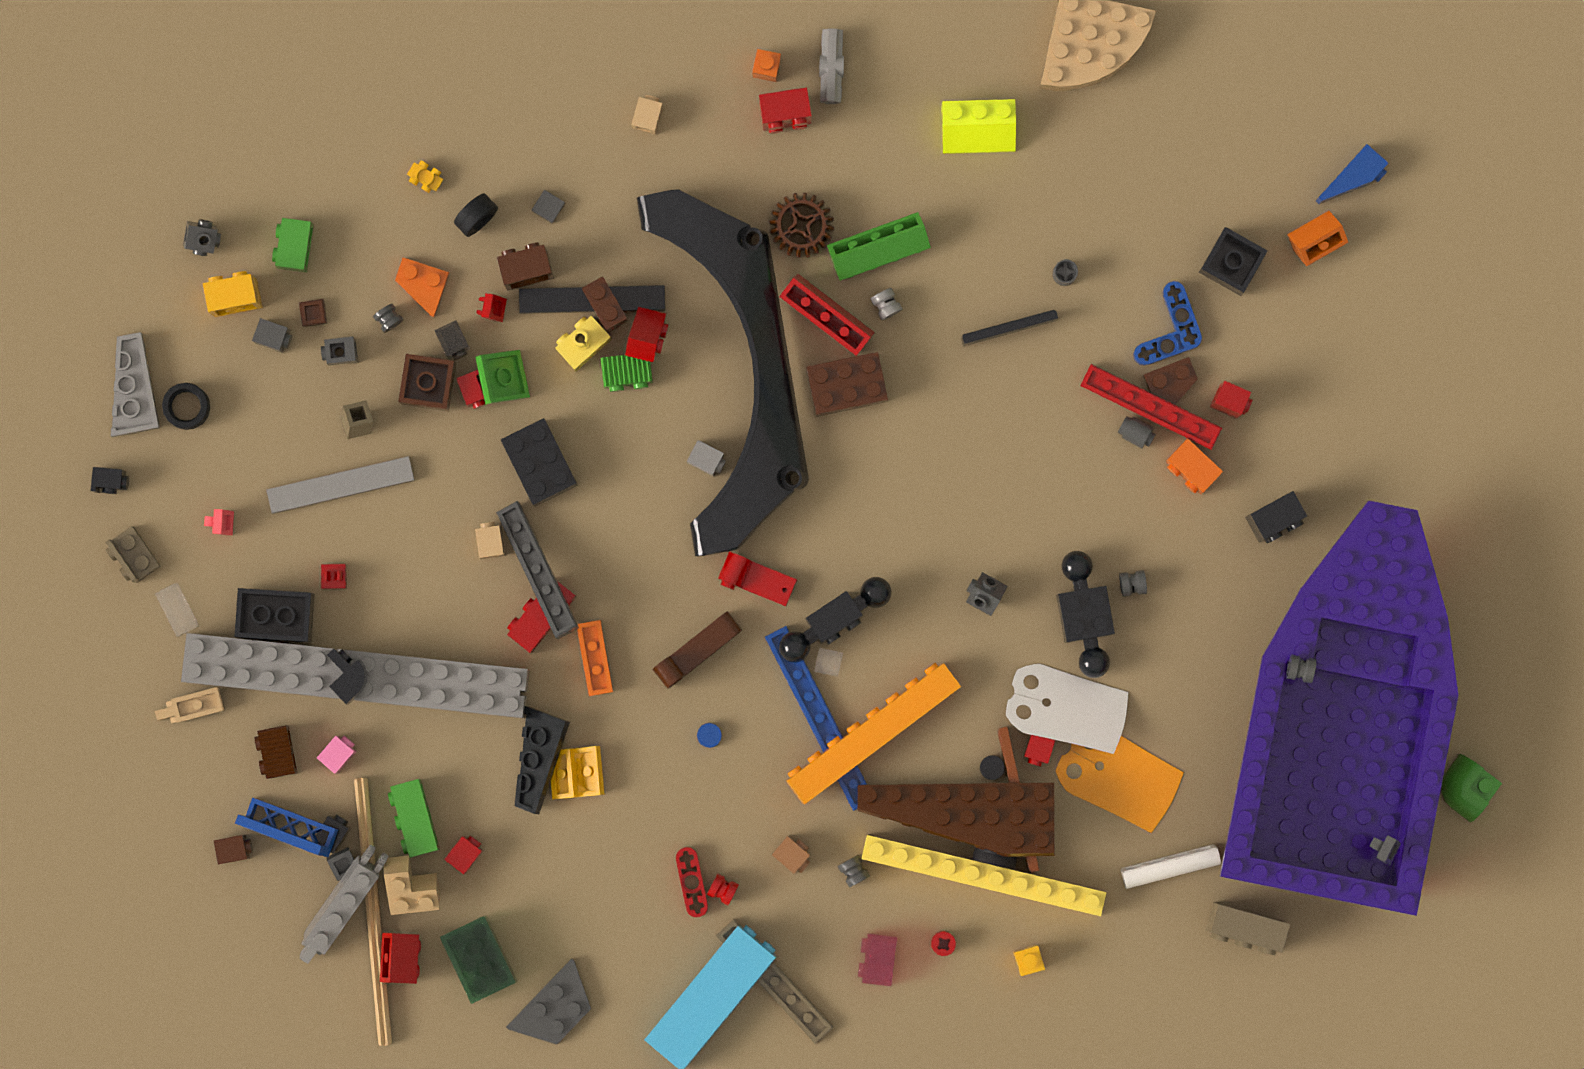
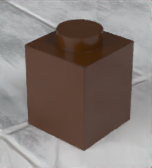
(233, 849)

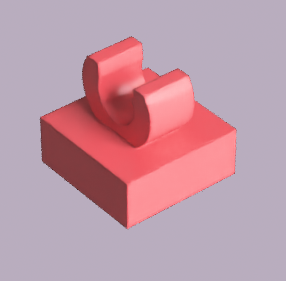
(221, 522)

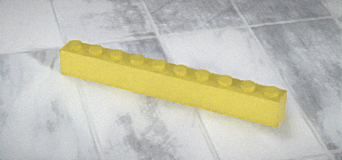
(983, 875)

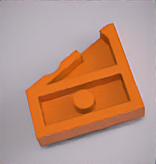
(422, 283)

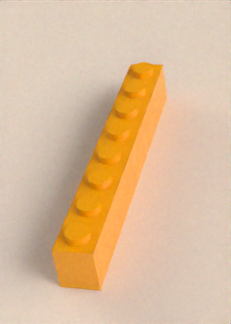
(872, 733)

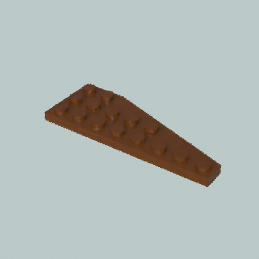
(990, 816)

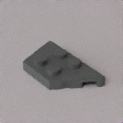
(554, 1008)

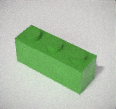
(413, 818)

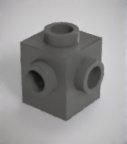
(195, 231)
(985, 593)

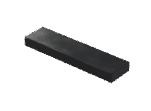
(1009, 327)

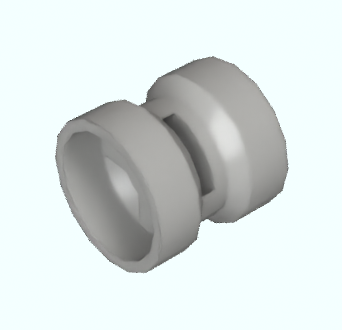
(886, 304)

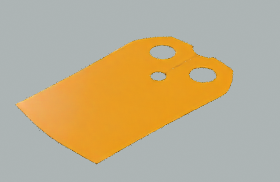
(1129, 785)

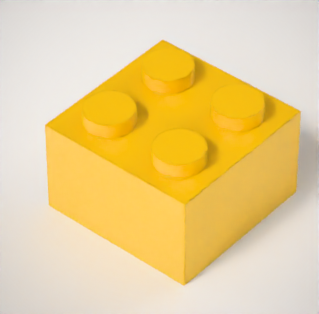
(232, 294)

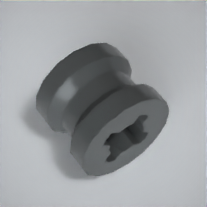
(388, 318)

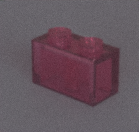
(878, 959)

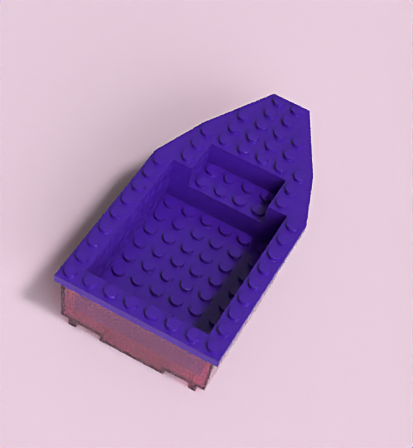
(1363, 740)

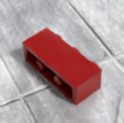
(533, 625)

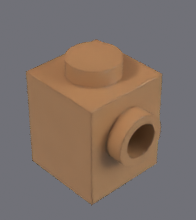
(792, 855)

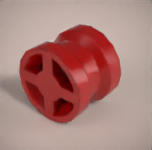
(945, 942)

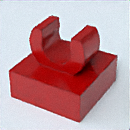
(493, 307)
(333, 576)

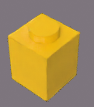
(1029, 960)

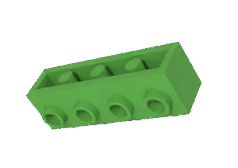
(878, 246)

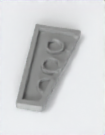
(133, 391)

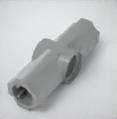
(831, 66)

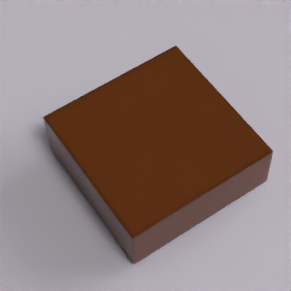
(313, 312)

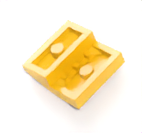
(578, 773)

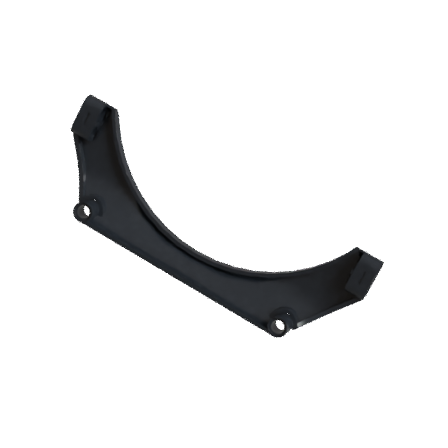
(774, 437)

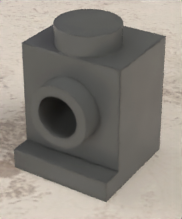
(349, 346)

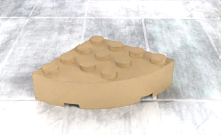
(1092, 42)

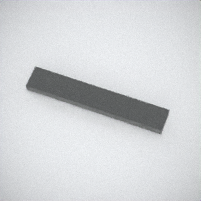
(537, 570)

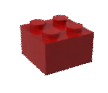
(785, 110)

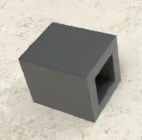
(272, 335)

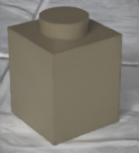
(357, 419)

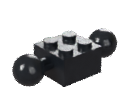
(1085, 614)
(833, 618)

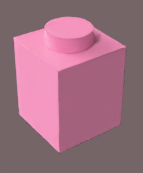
(337, 753)

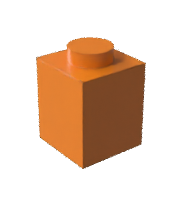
(766, 65)

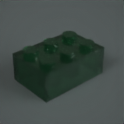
(478, 959)

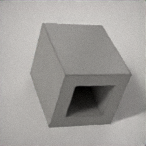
(706, 458)

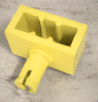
(582, 342)

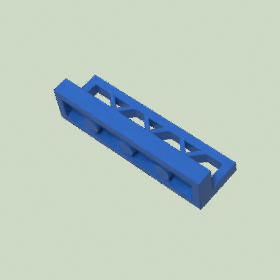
(281, 833)

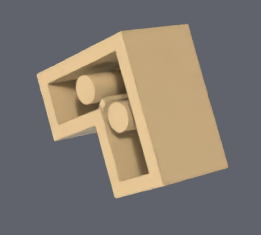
(409, 892)

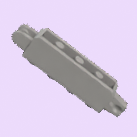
(341, 904)

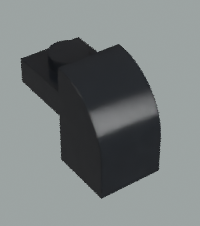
(352, 680)

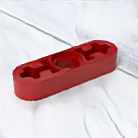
(682, 865)

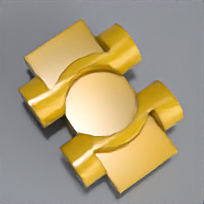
(428, 179)

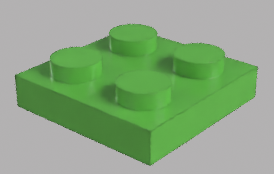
(502, 377)

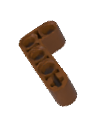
(697, 650)

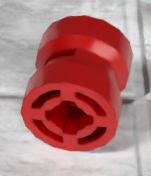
(722, 889)

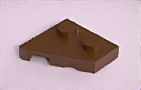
(1171, 380)

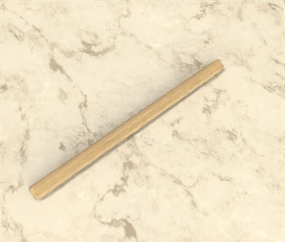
(373, 915)

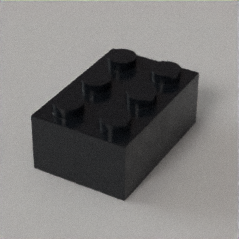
(539, 462)
(274, 615)

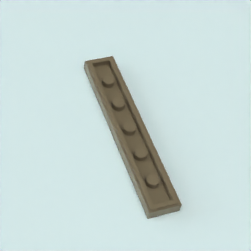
(788, 996)

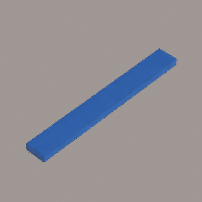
(815, 711)

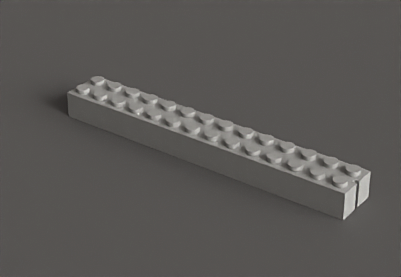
(389, 677)

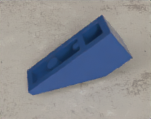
(1358, 173)

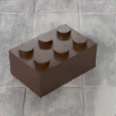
(847, 384)

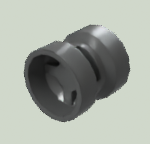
(1068, 270)
(1133, 583)
(1299, 668)
(853, 870)

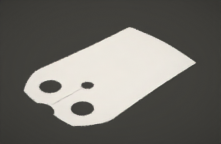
(1078, 712)

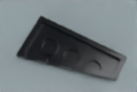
(541, 749)

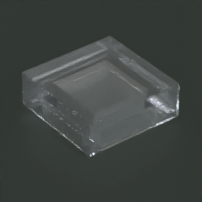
(828, 662)

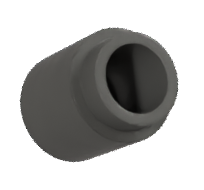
(1136, 432)

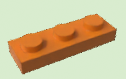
(594, 658)

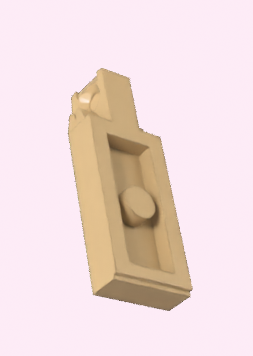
(192, 706)

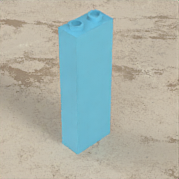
(711, 997)

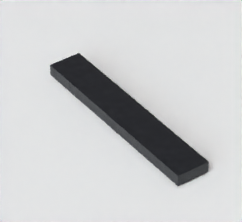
(574, 300)

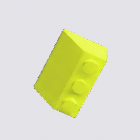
(978, 126)

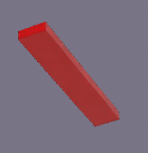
(1151, 406)

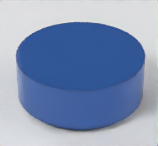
(709, 735)

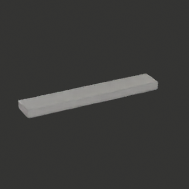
(340, 485)

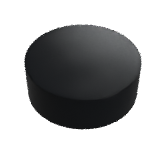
(992, 767)

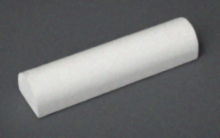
(1170, 866)

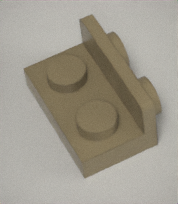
(132, 555)

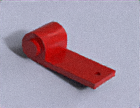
(756, 579)

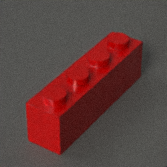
(827, 314)

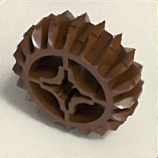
(811, 219)

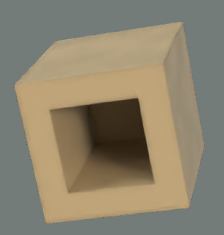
(647, 114)
(489, 541)

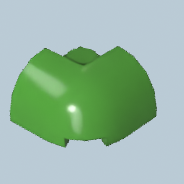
(1468, 787)

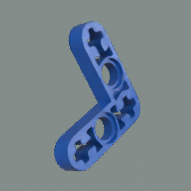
(1176, 337)

